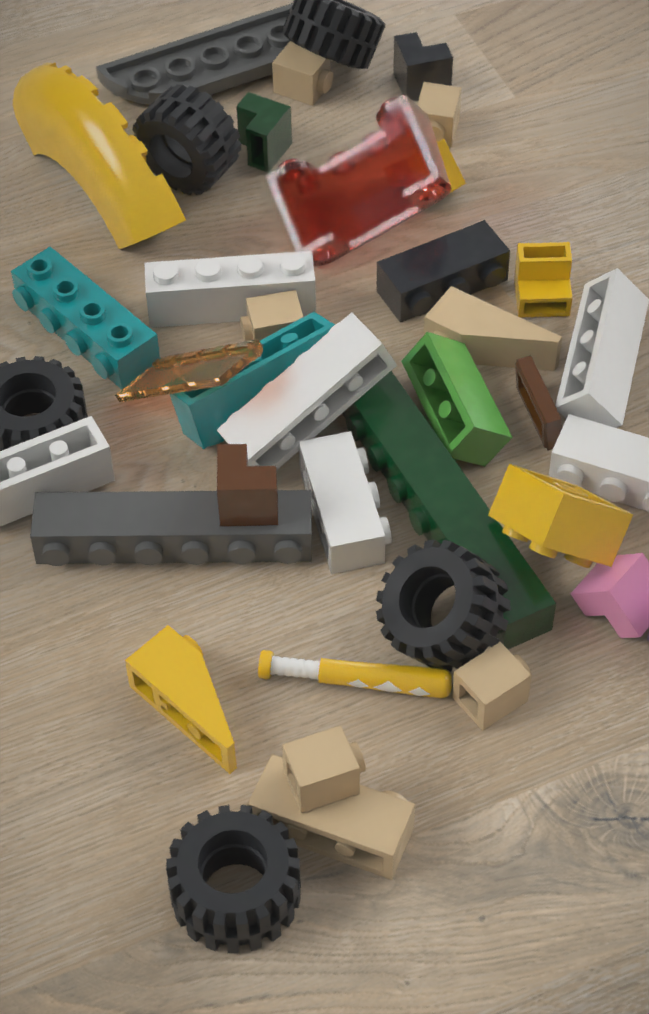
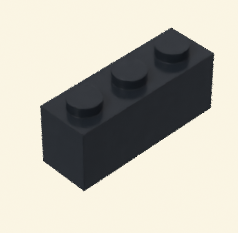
(421, 275)

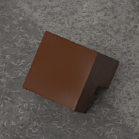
(245, 492)

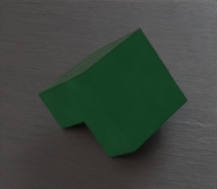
(264, 129)

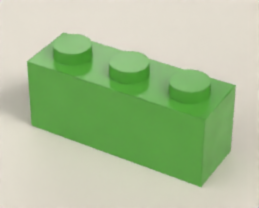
(456, 399)

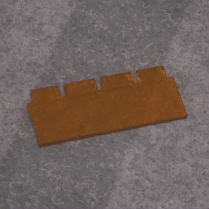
(192, 370)

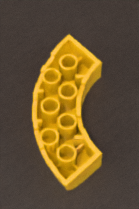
(89, 140)

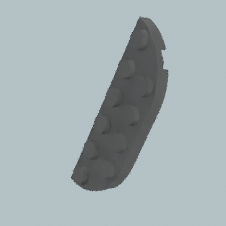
(206, 60)

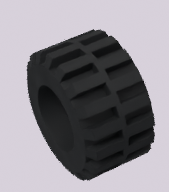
(335, 30)
(188, 139)
(37, 388)
(415, 588)
(226, 841)

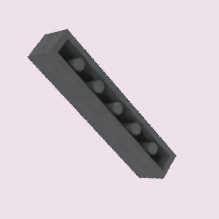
(163, 529)

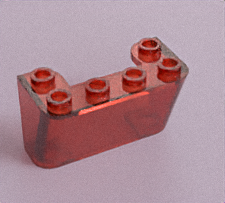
(363, 188)

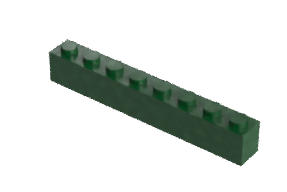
(444, 501)

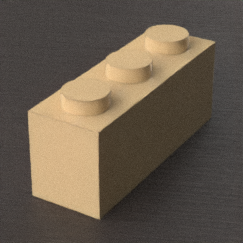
(359, 830)

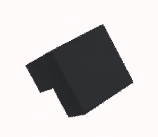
(420, 64)

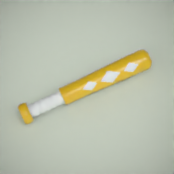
(366, 675)

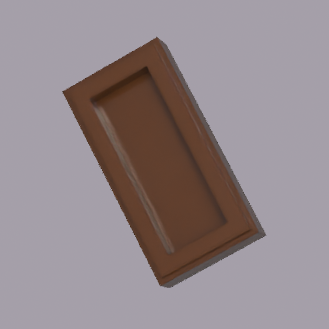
(538, 402)

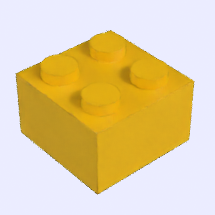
(559, 517)

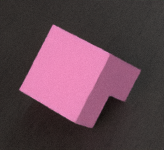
(618, 594)

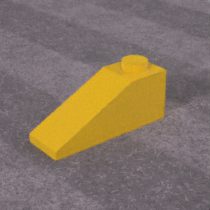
(176, 683)

